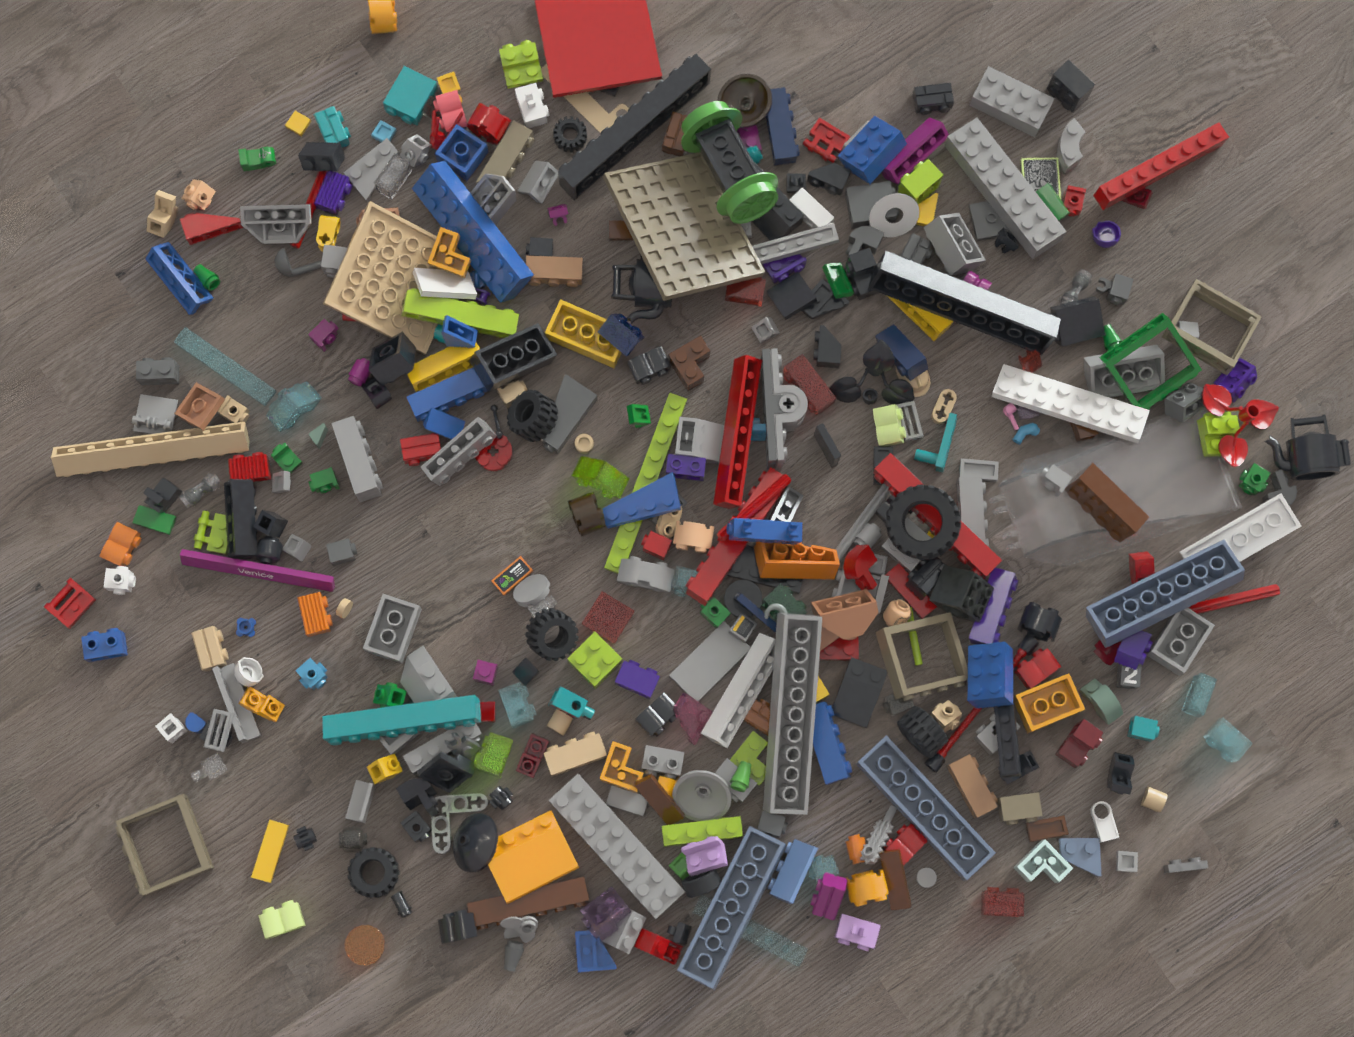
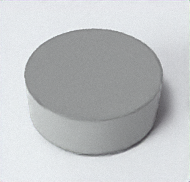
(926, 877)

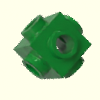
(1254, 479)
(389, 695)

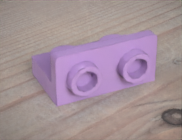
(705, 855)

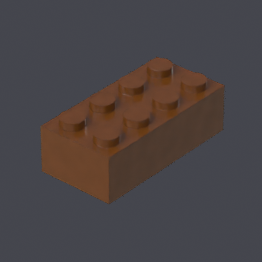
(1106, 503)

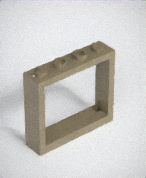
(1228, 306)
(892, 663)
(130, 850)

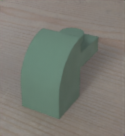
(1103, 700)

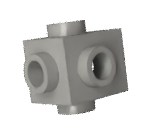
(415, 150)

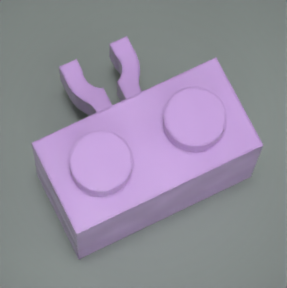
(857, 932)

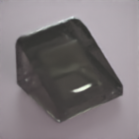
(429, 107)

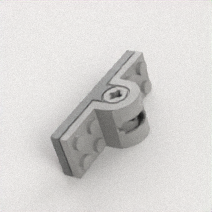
(775, 404)

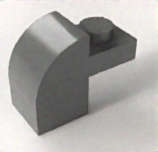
(864, 238)
(1280, 483)

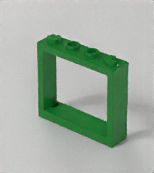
(1135, 341)

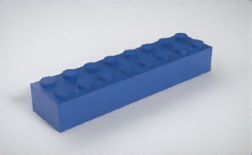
(479, 237)

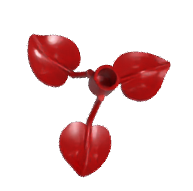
(1257, 412)

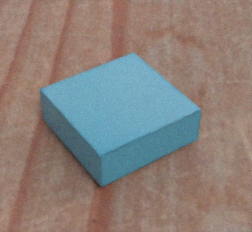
(383, 131)

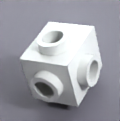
(119, 580)

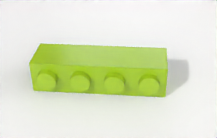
(698, 831)

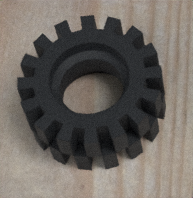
(570, 144)

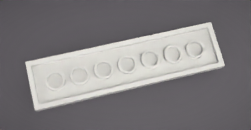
(1070, 403)

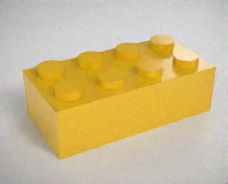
(578, 331)

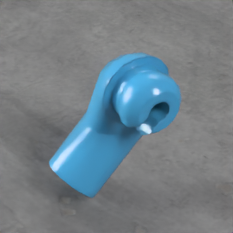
(1024, 430)

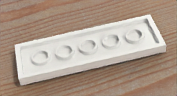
(1252, 530)

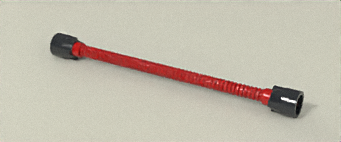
(1026, 647)

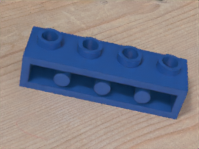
(447, 394)
(828, 747)

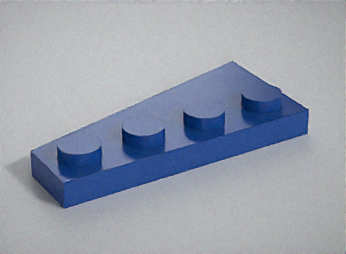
(650, 501)

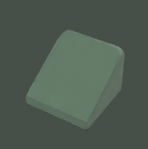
(318, 435)

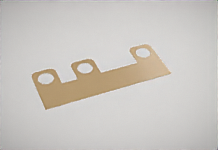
(589, 107)

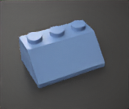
(792, 871)

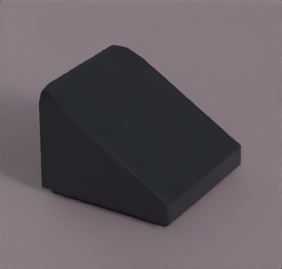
(525, 671)

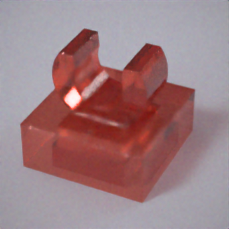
(1030, 362)

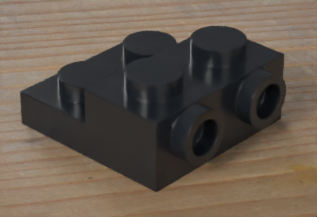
(447, 771)

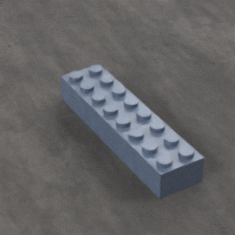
(1165, 593)
(925, 808)
(732, 908)

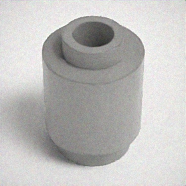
(868, 535)

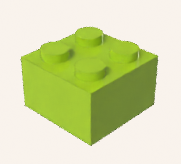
(921, 182)
(595, 660)

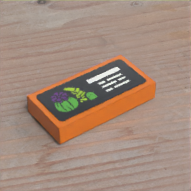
(512, 575)

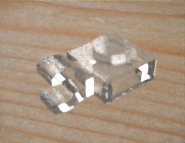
(212, 768)

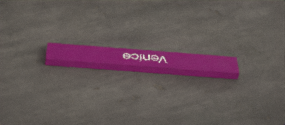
(257, 570)

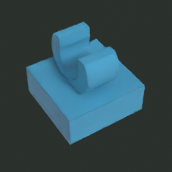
(758, 431)

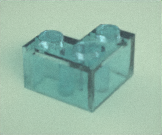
(292, 404)

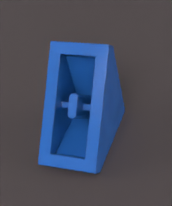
(458, 334)

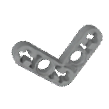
(449, 809)

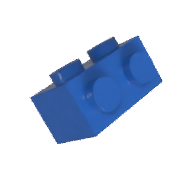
(104, 645)

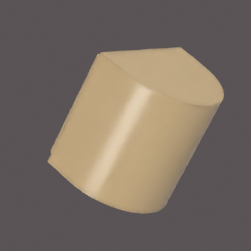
(560, 722)
(1154, 799)

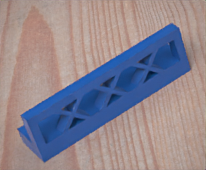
(174, 278)

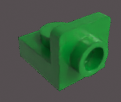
(638, 415)
(286, 458)

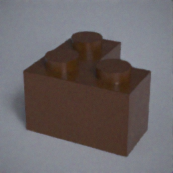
(685, 361)

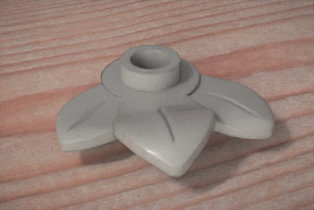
(520, 927)

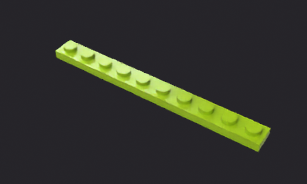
(649, 473)

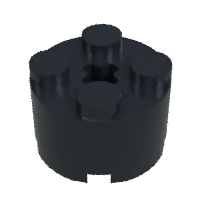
(1040, 622)

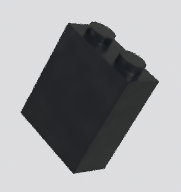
(1079, 321)

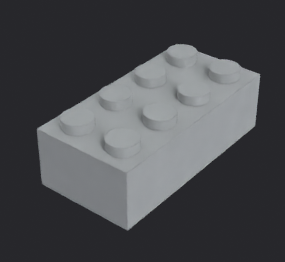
(1011, 101)
(356, 458)

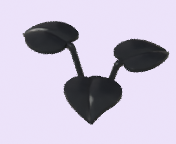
(877, 360)

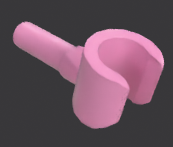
(1008, 410)

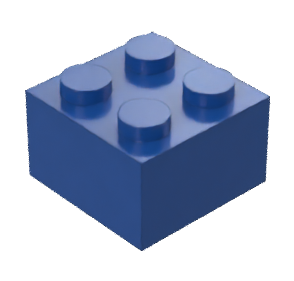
(462, 152)

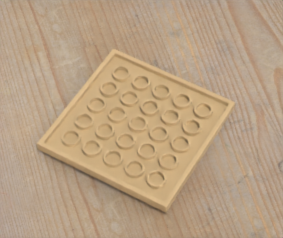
(379, 273)

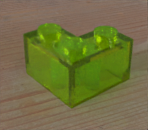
(600, 476)
(494, 755)

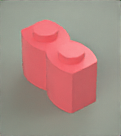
(449, 108)

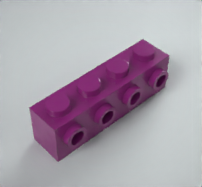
(918, 148)

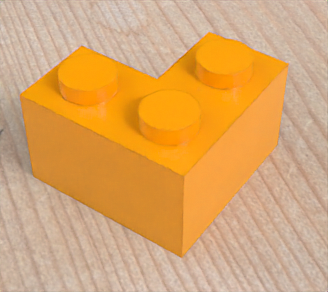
(444, 255)
(615, 768)

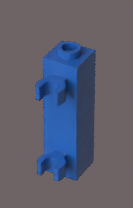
(765, 531)

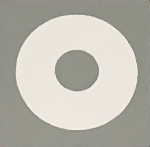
(901, 201)

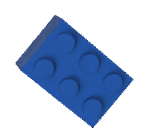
(872, 149)
(990, 675)

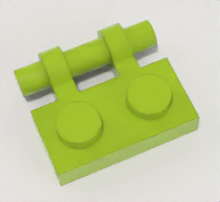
(218, 537)

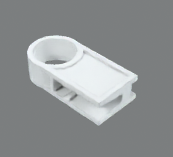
(1106, 827)

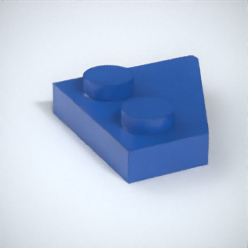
(592, 953)

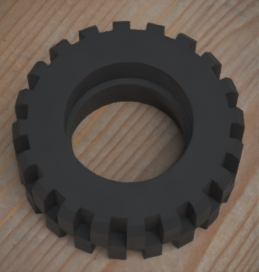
(923, 495)

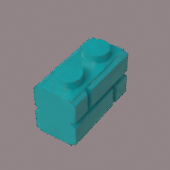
(331, 127)

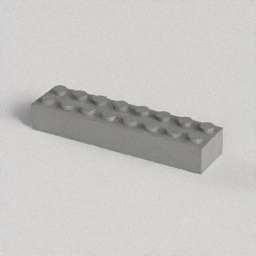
(1005, 188)
(616, 846)

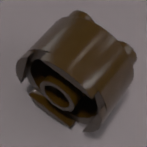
(586, 514)

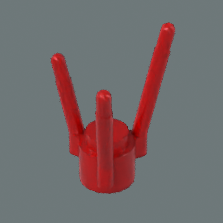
(438, 137)

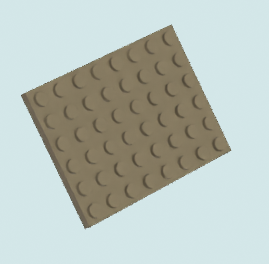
(678, 227)

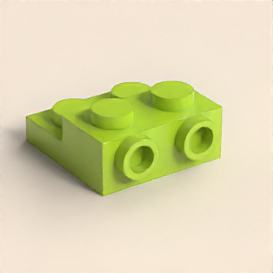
(521, 64)
(1213, 429)

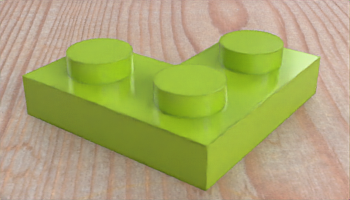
(749, 752)

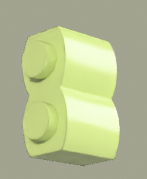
(889, 425)
(281, 920)

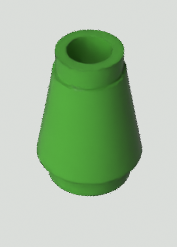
(741, 777)

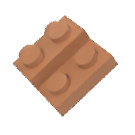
(199, 406)

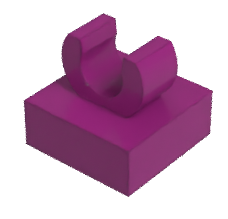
(558, 211)

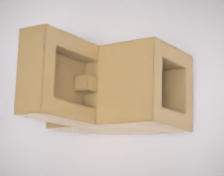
(164, 214)

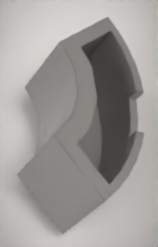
(1068, 146)
(645, 574)

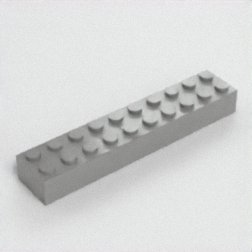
(792, 713)

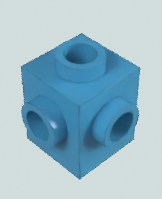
(307, 669)

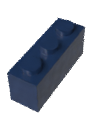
(908, 358)

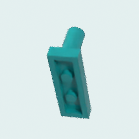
(939, 460)

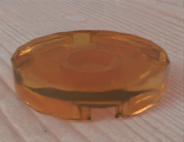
(364, 945)

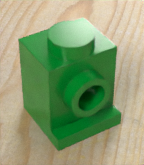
(323, 481)

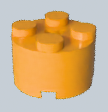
(382, 16)
(867, 886)

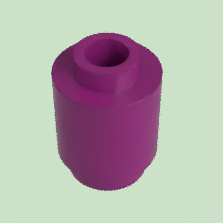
(359, 372)

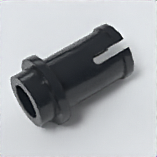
(401, 904)

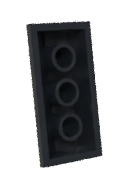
(780, 219)

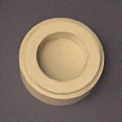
(584, 443)
(344, 608)

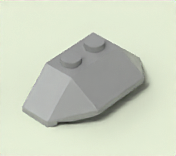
(494, 196)
(276, 222)
(424, 679)

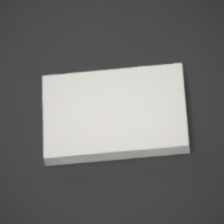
(443, 284)

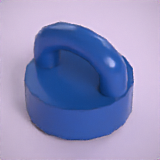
(477, 281)

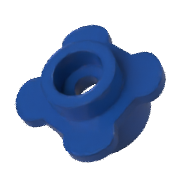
(241, 623)

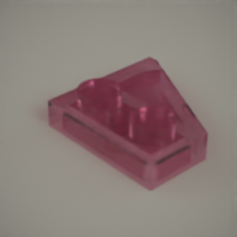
(692, 716)

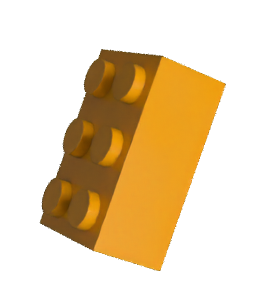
(1048, 703)

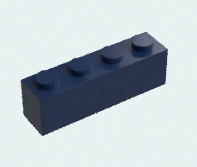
(780, 129)

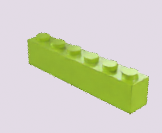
(483, 318)

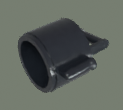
(642, 290)
(1312, 453)

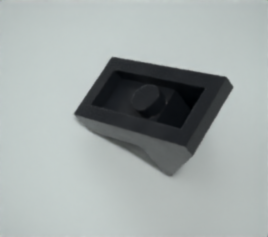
(376, 392)

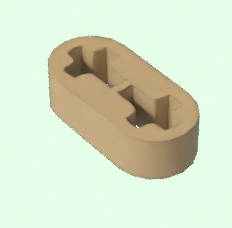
(939, 404)

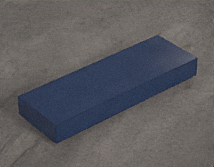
(755, 611)

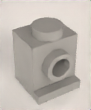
(1055, 479)

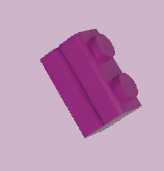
(829, 896)

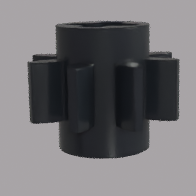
(501, 798)
(305, 838)

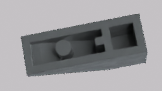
(786, 505)

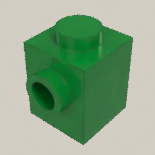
(714, 612)

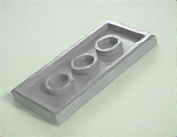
(709, 662)

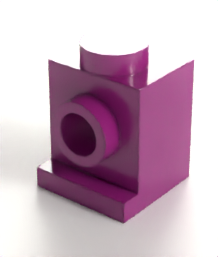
(323, 334)

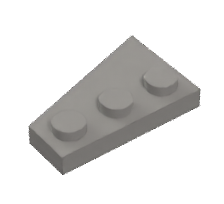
(369, 167)

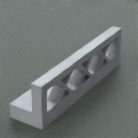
(232, 692)

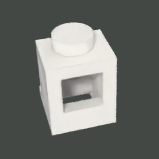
(171, 728)

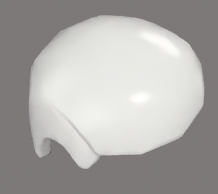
(248, 672)

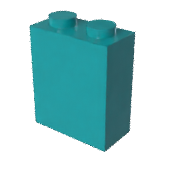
(409, 95)

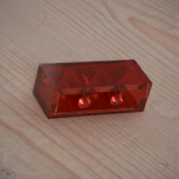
(805, 377)

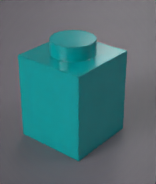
(1143, 728)

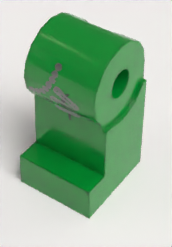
(257, 158)

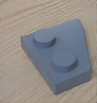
(1082, 853)

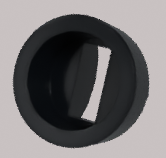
(874, 396)

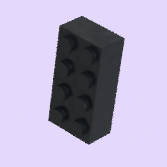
(513, 357)

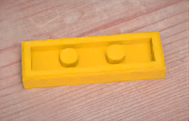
(270, 851)

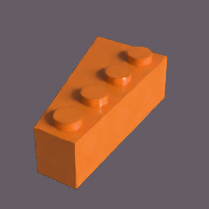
(796, 561)

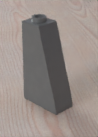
(573, 405)

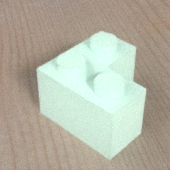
(1043, 858)

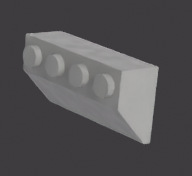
(1140, 371)

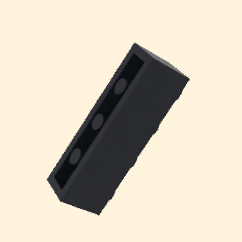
(240, 518)

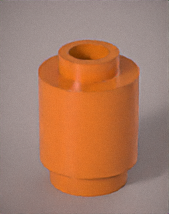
(854, 847)

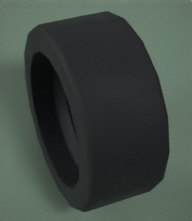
(701, 883)

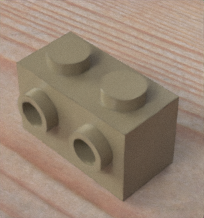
(1019, 808)

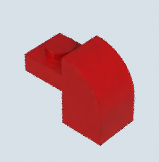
(857, 565)

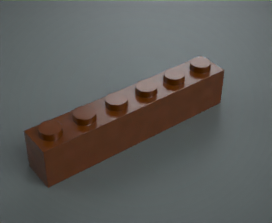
(545, 898)

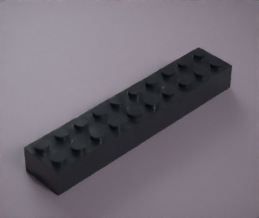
(634, 126)
(964, 303)

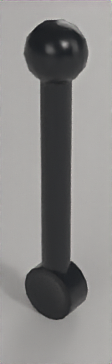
(494, 408)

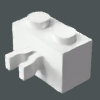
(531, 105)

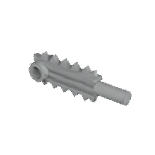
(878, 838)

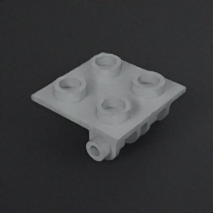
(154, 414)

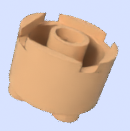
(693, 536)

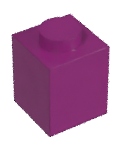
(485, 672)

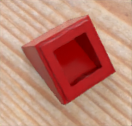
(488, 711)

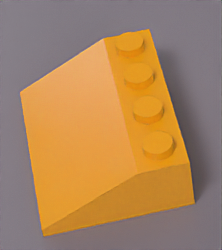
(531, 857)

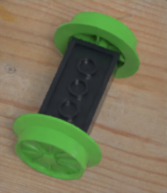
(714, 134)

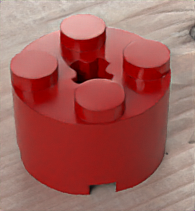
(488, 123)

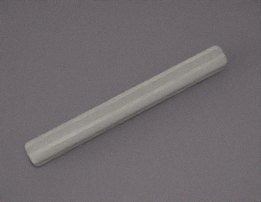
(862, 520)

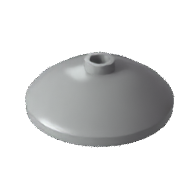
(700, 803)

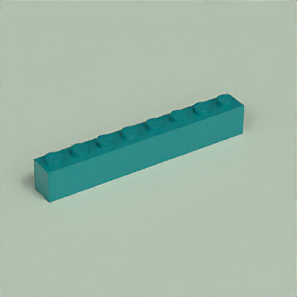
(401, 719)

